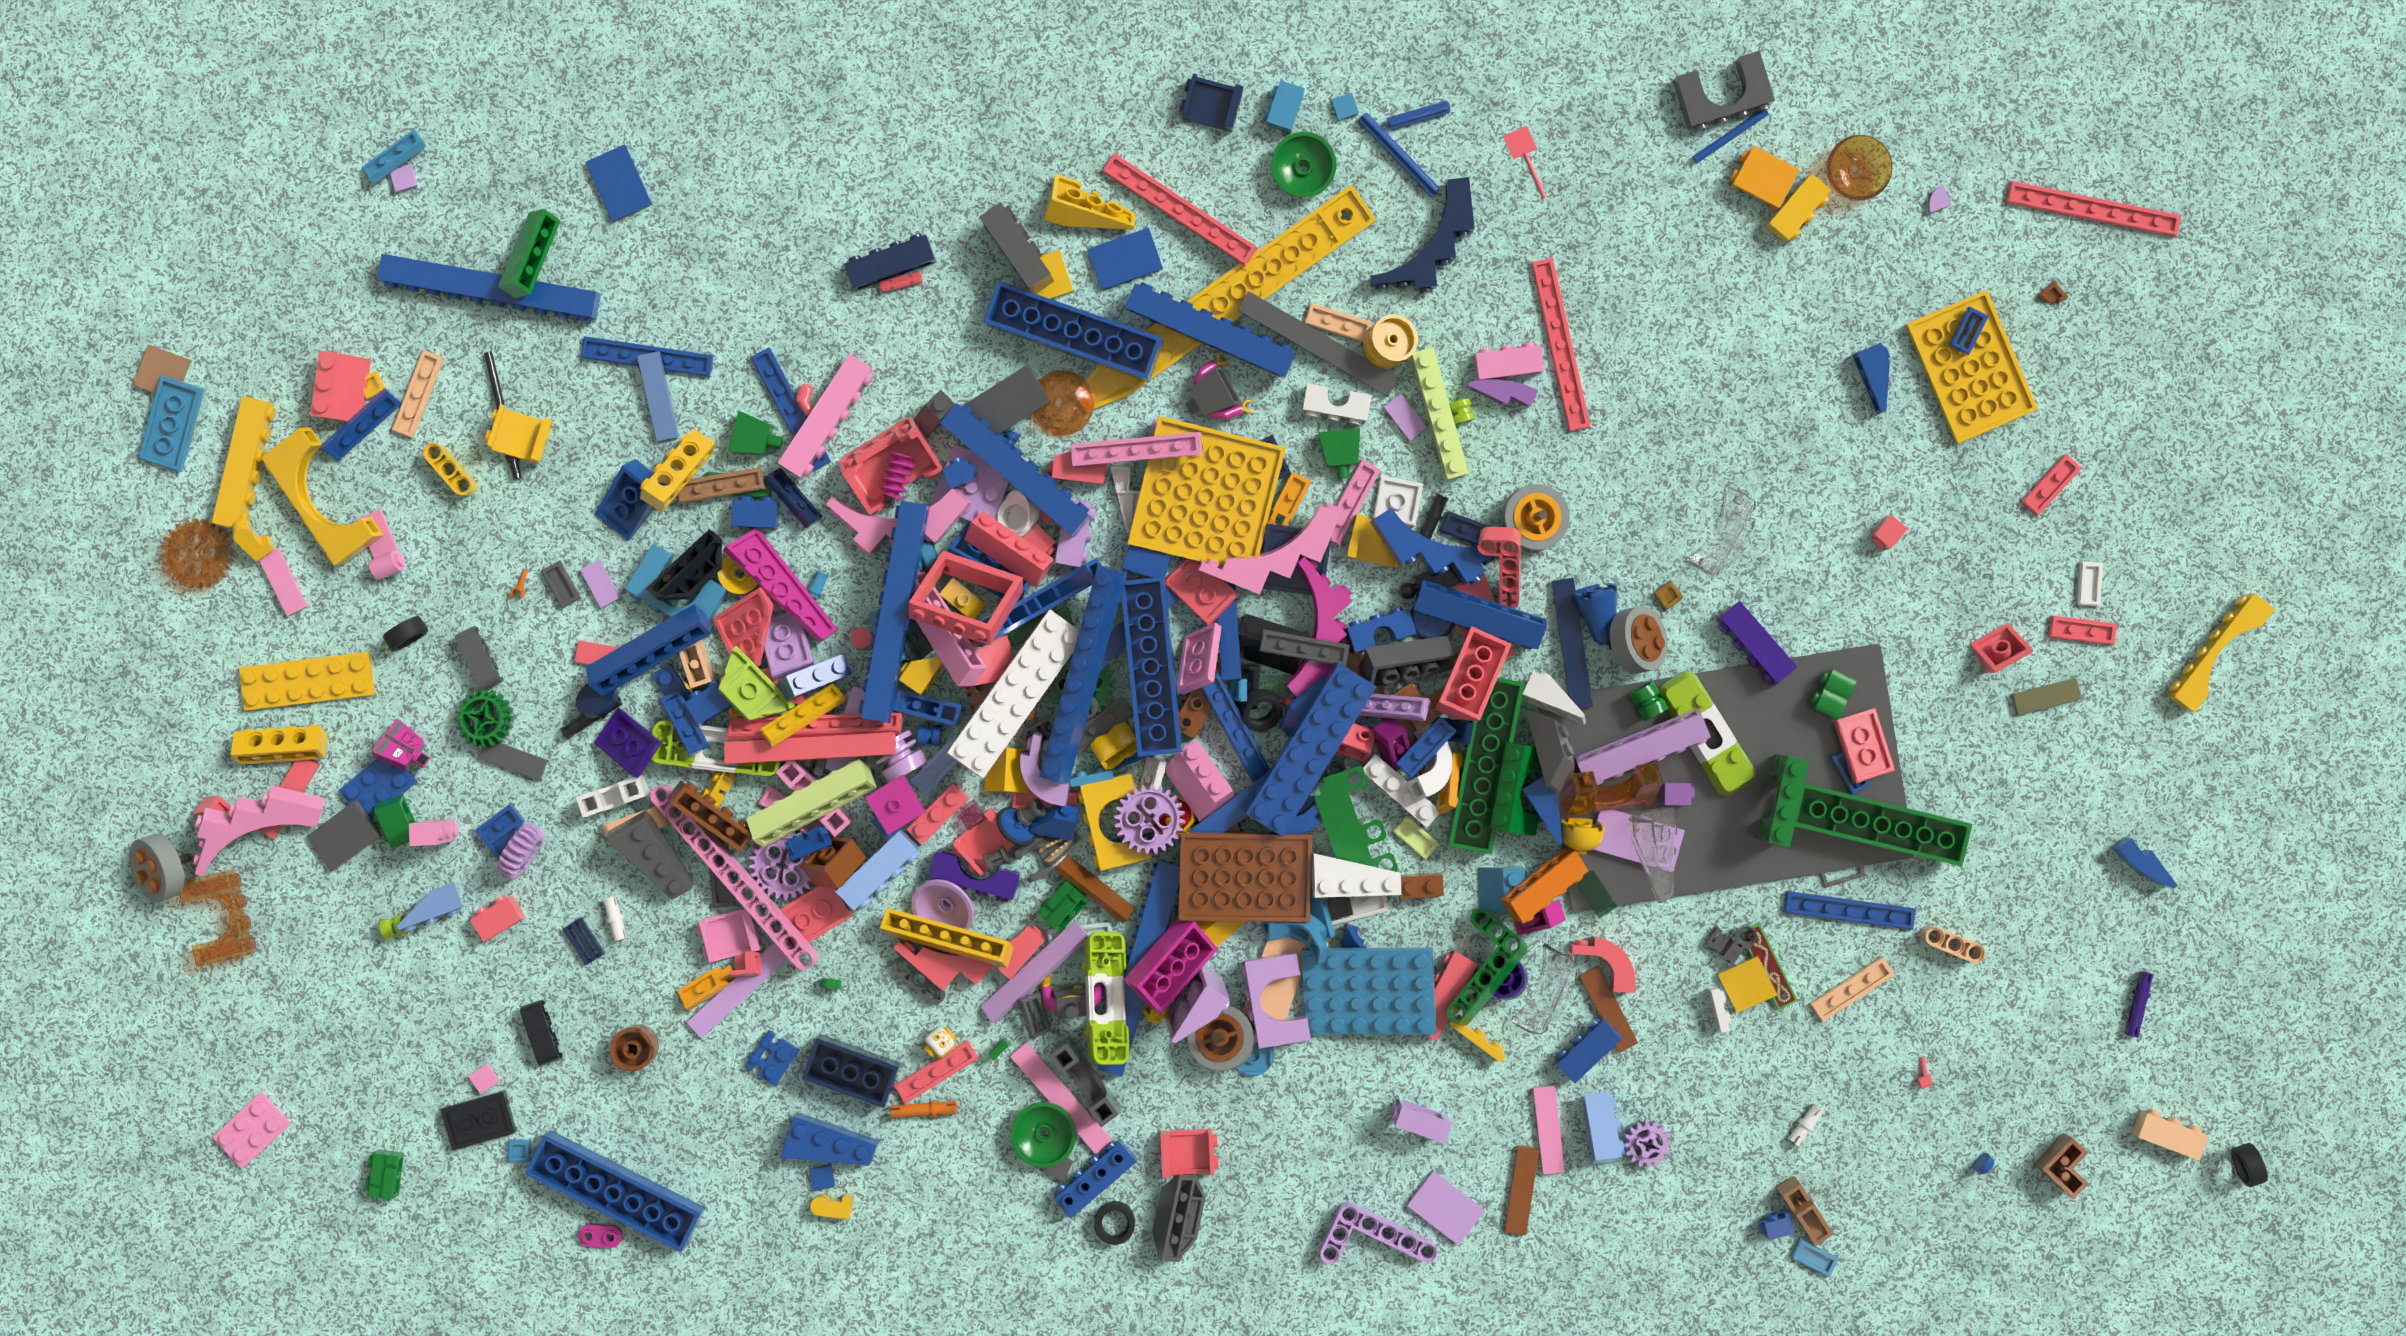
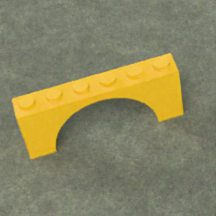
(289, 466)

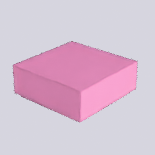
(484, 1078)

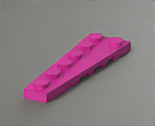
(773, 575)

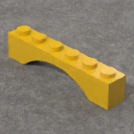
(2193, 685)

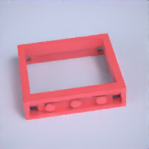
(973, 572)

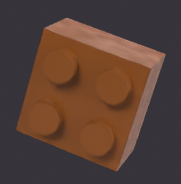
(834, 863)

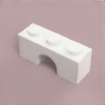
(1317, 403)
(613, 796)

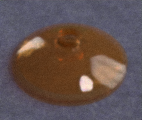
(1869, 157)
(1076, 403)

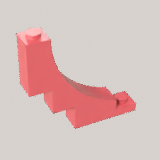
(943, 966)

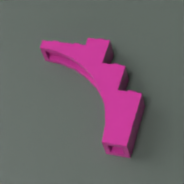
(1327, 604)

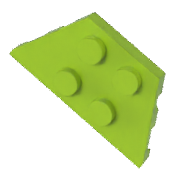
(751, 689)

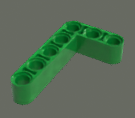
(1489, 968)

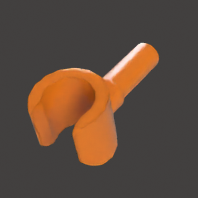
(520, 586)

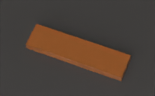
(1094, 889)
(1608, 1006)
(1521, 1190)

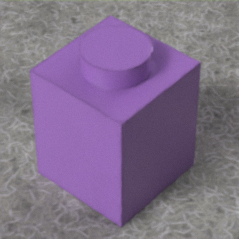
(1677, 793)

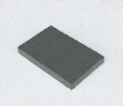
(344, 835)

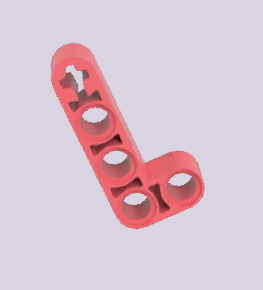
(1507, 545)

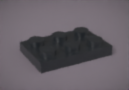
(478, 1120)

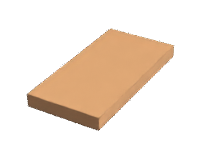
(1279, 993)

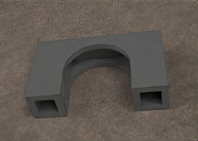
(1700, 111)
(1101, 1101)

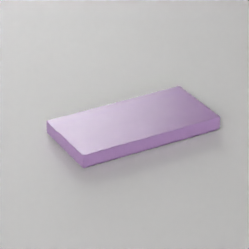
(1618, 838)

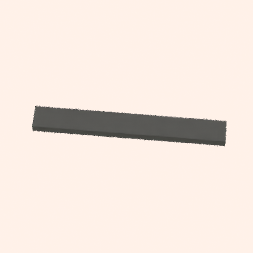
(1317, 343)

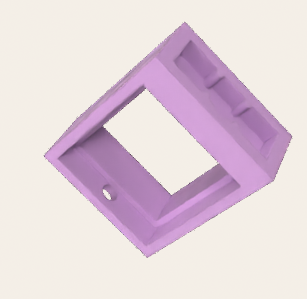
(1421, 1120)

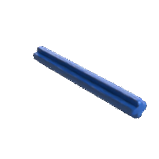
(1399, 154)

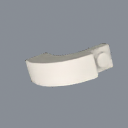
(1435, 774)

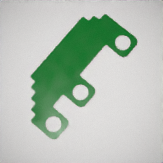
(1341, 823)

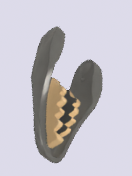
(1051, 852)

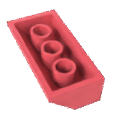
(1473, 676)

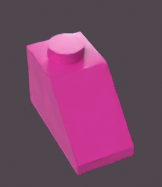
(1543, 919)

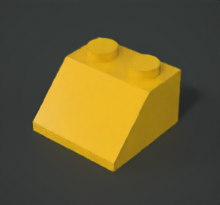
(921, 673)

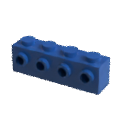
(1095, 1178)

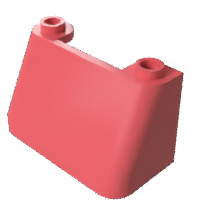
(867, 463)

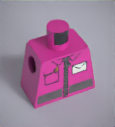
(401, 747)

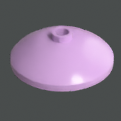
(931, 903)

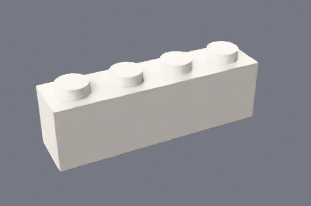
(1398, 789)

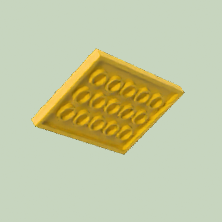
(1973, 389)

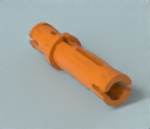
(924, 1109)

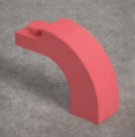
(1622, 970)

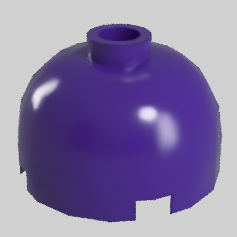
(1513, 985)

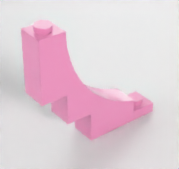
(1253, 570)

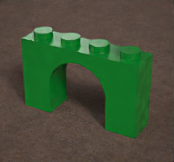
(1508, 811)
(1781, 823)

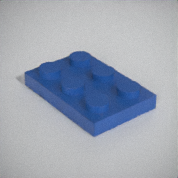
(377, 783)

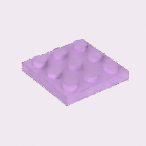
(985, 492)

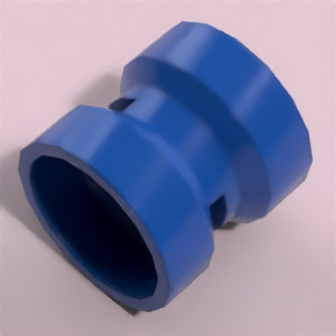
(929, 735)

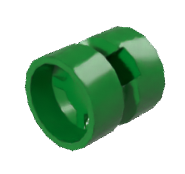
(1649, 702)

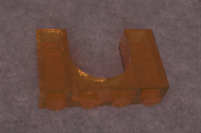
(1639, 790)
(237, 939)

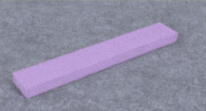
(1035, 972)
(736, 992)

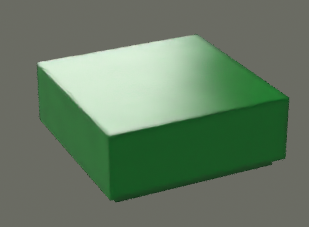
(999, 1048)

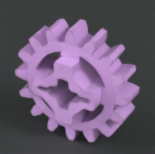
(1649, 1135)

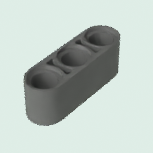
(477, 658)

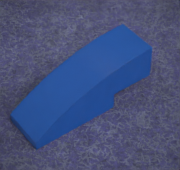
(2143, 862)

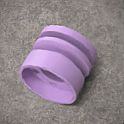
(904, 761)

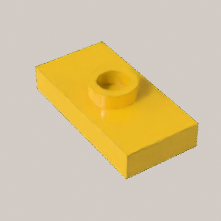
(962, 598)

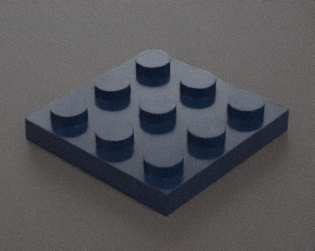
(1276, 536)

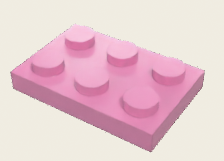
(1199, 658)
(251, 1130)

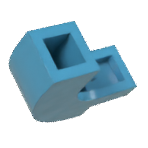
(1311, 933)

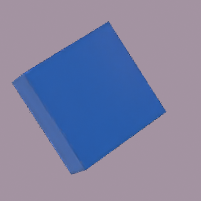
(822, 1177)

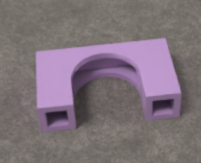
(1270, 1030)

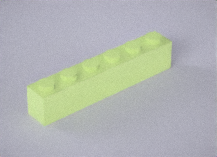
(1439, 414)
(811, 803)

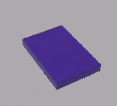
(628, 742)

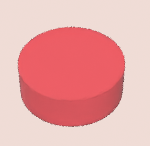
(861, 638)

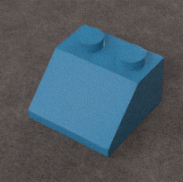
(1496, 883)

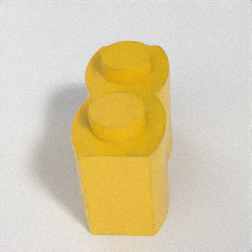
(1115, 746)

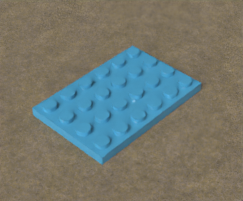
(1370, 991)

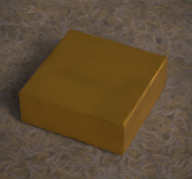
(1668, 595)

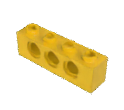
(661, 496)
(246, 751)

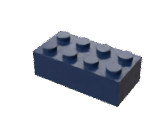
(851, 1070)

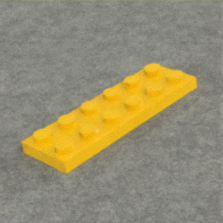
(307, 681)

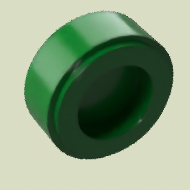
(830, 983)

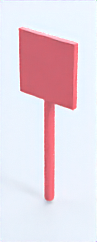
(1521, 143)

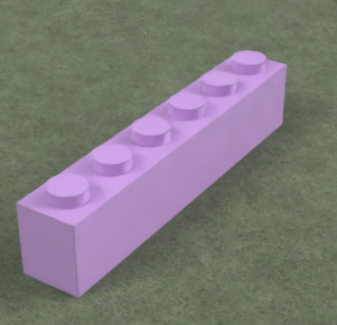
(1645, 746)

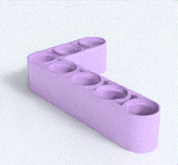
(1374, 1231)

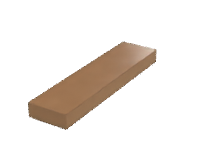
(722, 485)

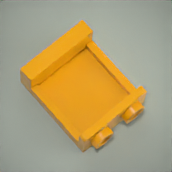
(1764, 177)

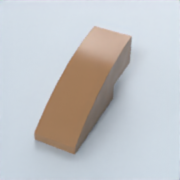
(1804, 1210)

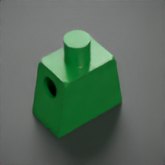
(753, 436)
(1340, 450)

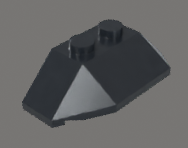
(690, 570)

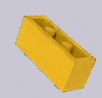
(1799, 209)

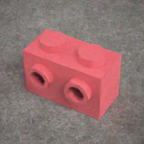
(1357, 743)

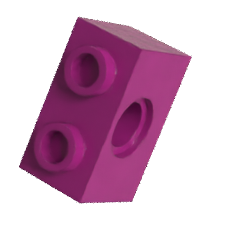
(1391, 741)

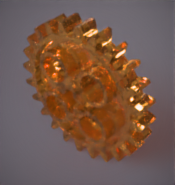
(210, 567)

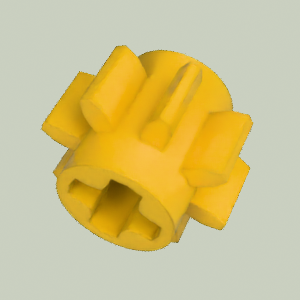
(1153, 1016)

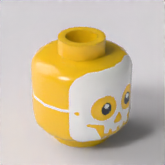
(939, 1042)

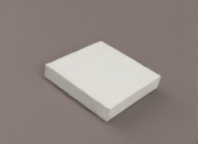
(1399, 495)

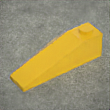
(1076, 208)

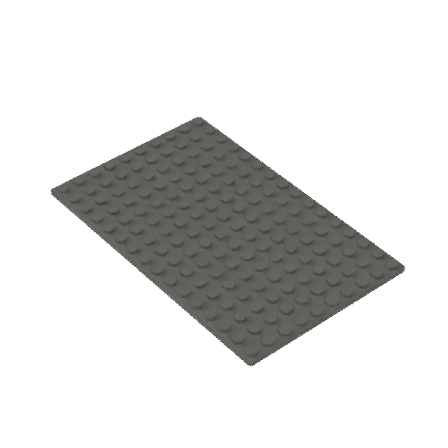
(1721, 830)

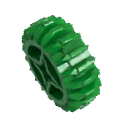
(480, 725)

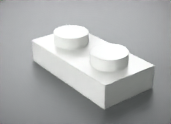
(1717, 1001)

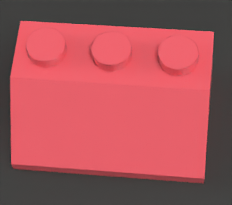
(339, 386)

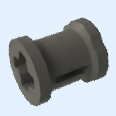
(1031, 812)
(996, 858)

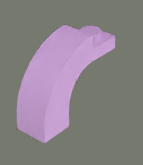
(1031, 768)

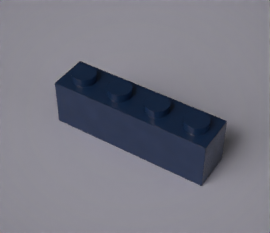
(890, 262)

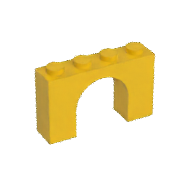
(1096, 798)

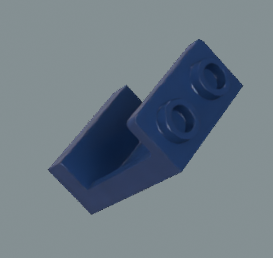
(1211, 103)

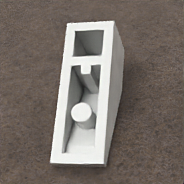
(1548, 695)

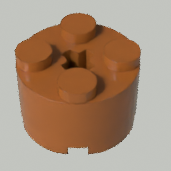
(646, 1050)

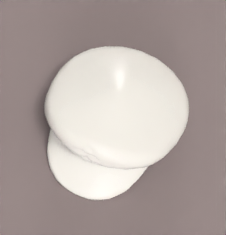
(1022, 513)

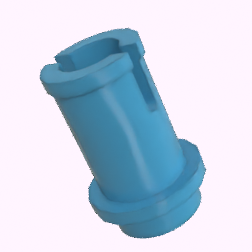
(817, 584)

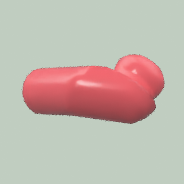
(803, 397)

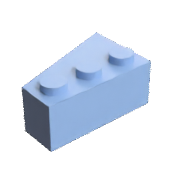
(1602, 1128)

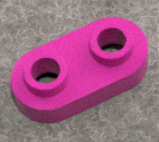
(599, 1235)

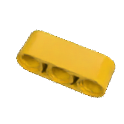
(442, 462)

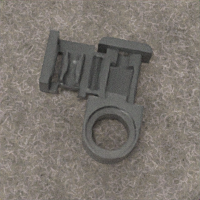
(1728, 946)

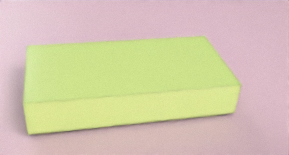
(1416, 837)

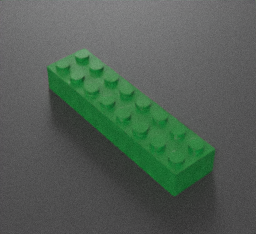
(1482, 769)
(1883, 825)

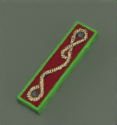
(1763, 949)

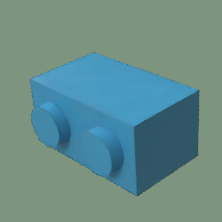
(1284, 107)

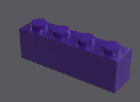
(1756, 643)

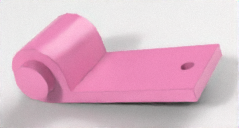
(385, 551)

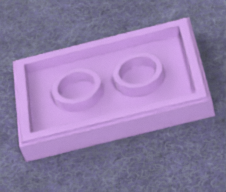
(787, 646)
(1445, 1207)

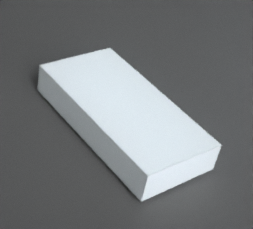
(2089, 583)

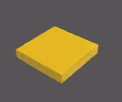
(1061, 284)
(1747, 984)

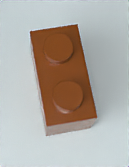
(1421, 885)

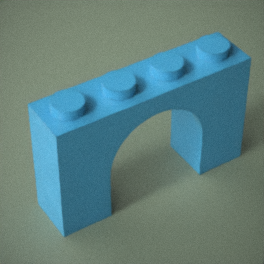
(652, 566)

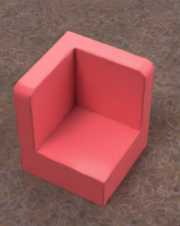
(211, 802)
(747, 964)

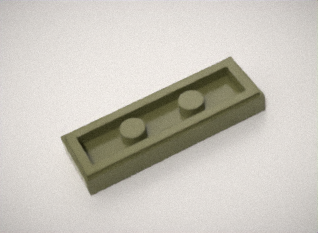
(2046, 696)

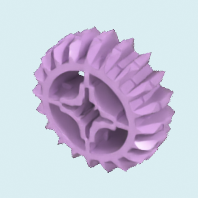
(520, 851)

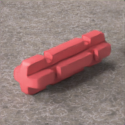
(901, 282)

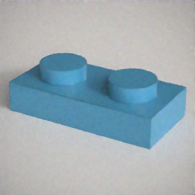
(1082, 778)

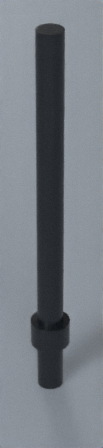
(498, 397)

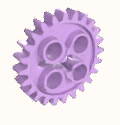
(1134, 832)
(765, 858)

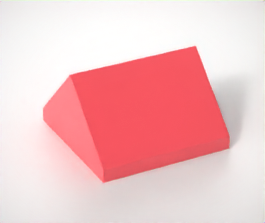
(2000, 648)

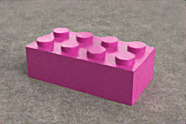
(1170, 964)

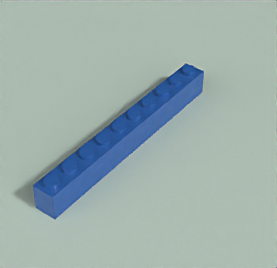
(484, 286)
(894, 613)
(1083, 674)
(1152, 927)

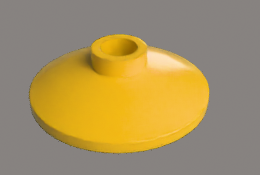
(731, 582)

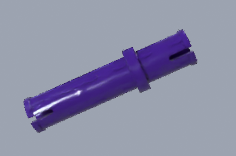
(2139, 1003)

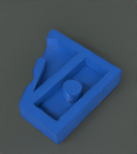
(500, 829)

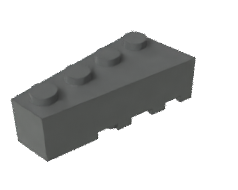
(1406, 661)

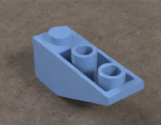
(438, 902)

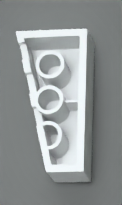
(1345, 879)

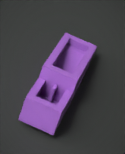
(1502, 391)

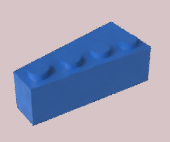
(826, 1142)

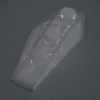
(1653, 841)

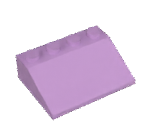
(1197, 1004)

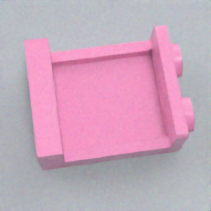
(729, 935)

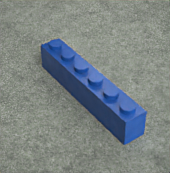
(1483, 614)
(648, 650)

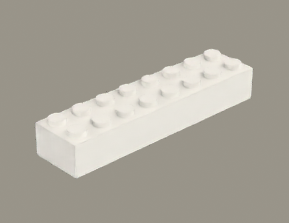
(1014, 694)

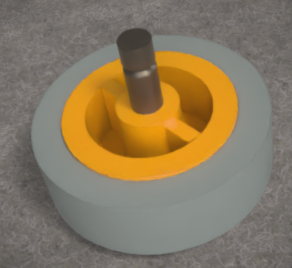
(1538, 515)

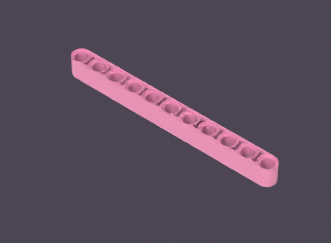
(738, 888)

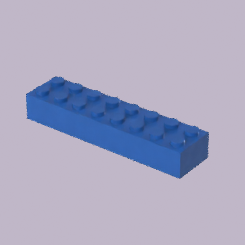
(1073, 331)
(1151, 667)
(1309, 748)
(615, 1190)

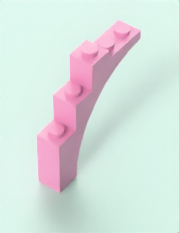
(874, 529)
(276, 808)

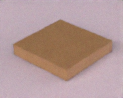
(157, 363)

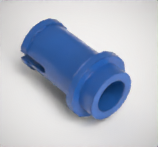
(1012, 437)

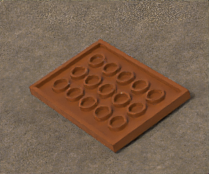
(1245, 877)

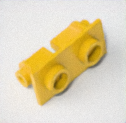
(719, 780)

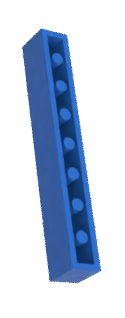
(1209, 330)
(1015, 469)

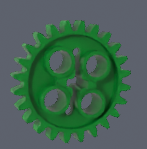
(1101, 693)

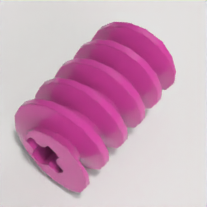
(896, 475)

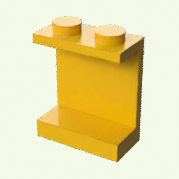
(518, 435)
(1367, 544)

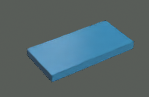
(171, 423)

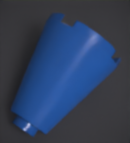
(1598, 609)

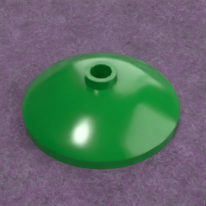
(1308, 150)
(1039, 1149)

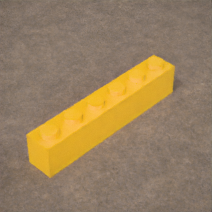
(244, 461)
(947, 938)

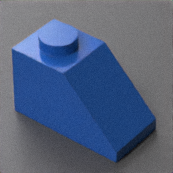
(1057, 823)

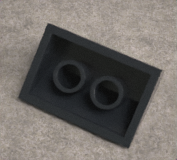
(1250, 642)

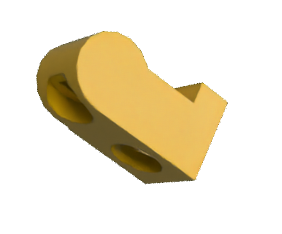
(250, 541)
(832, 1207)

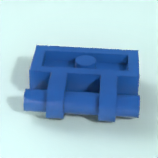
(777, 1062)

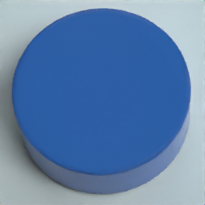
(1983, 1164)

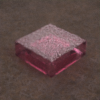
(971, 815)

